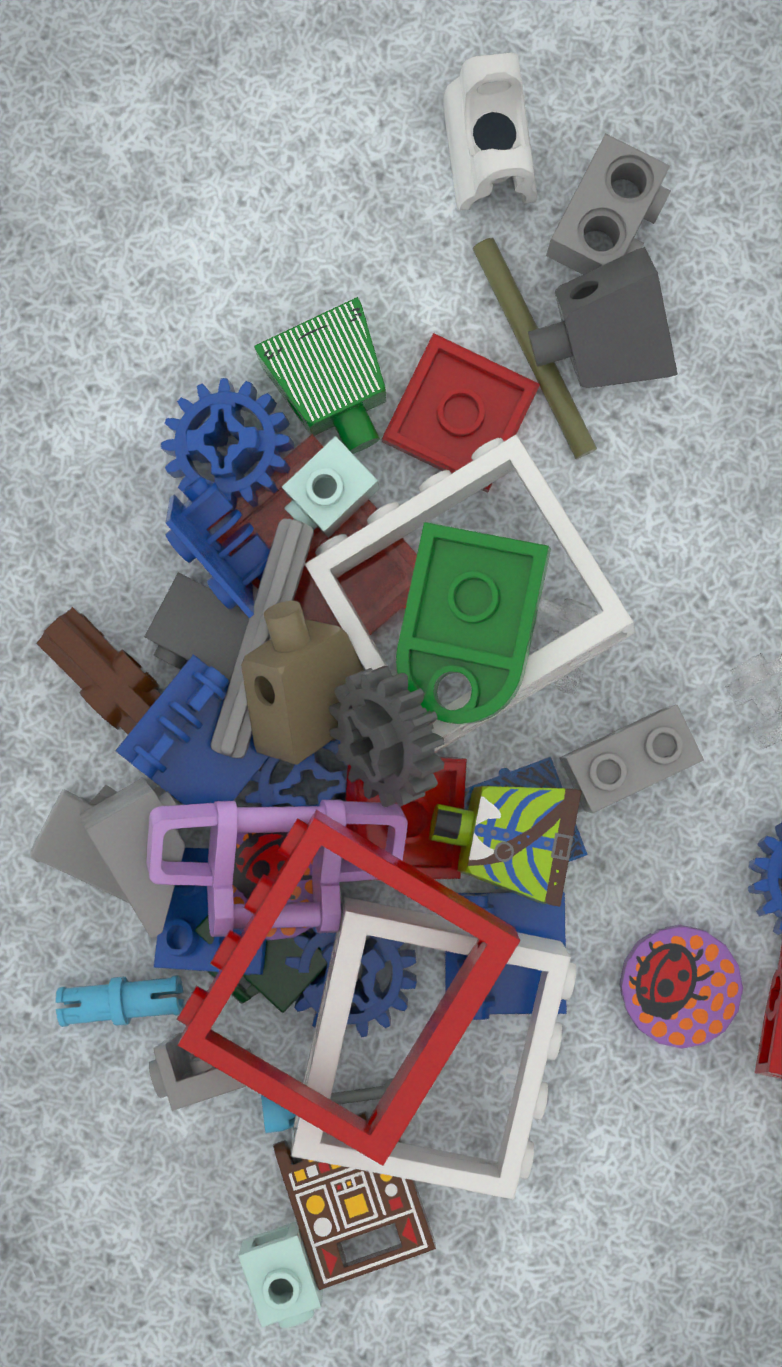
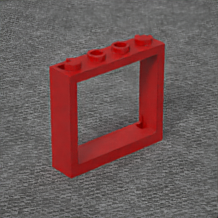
(435, 1043)

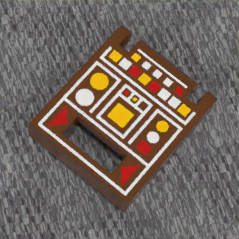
(345, 1202)

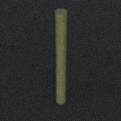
(520, 323)

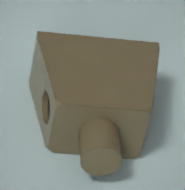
(294, 682)

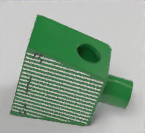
(329, 373)

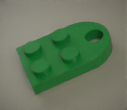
(472, 616)

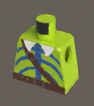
(513, 838)

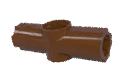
(108, 678)

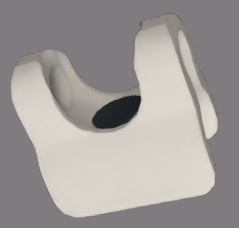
(488, 129)

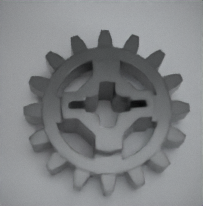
(386, 736)

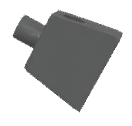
(610, 325)

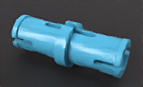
(119, 1001)

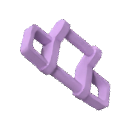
(217, 874)

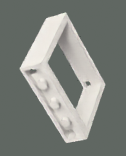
(439, 495)
(530, 1093)

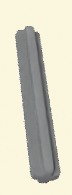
(277, 585)

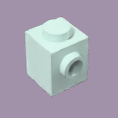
(329, 488)
(280, 1277)

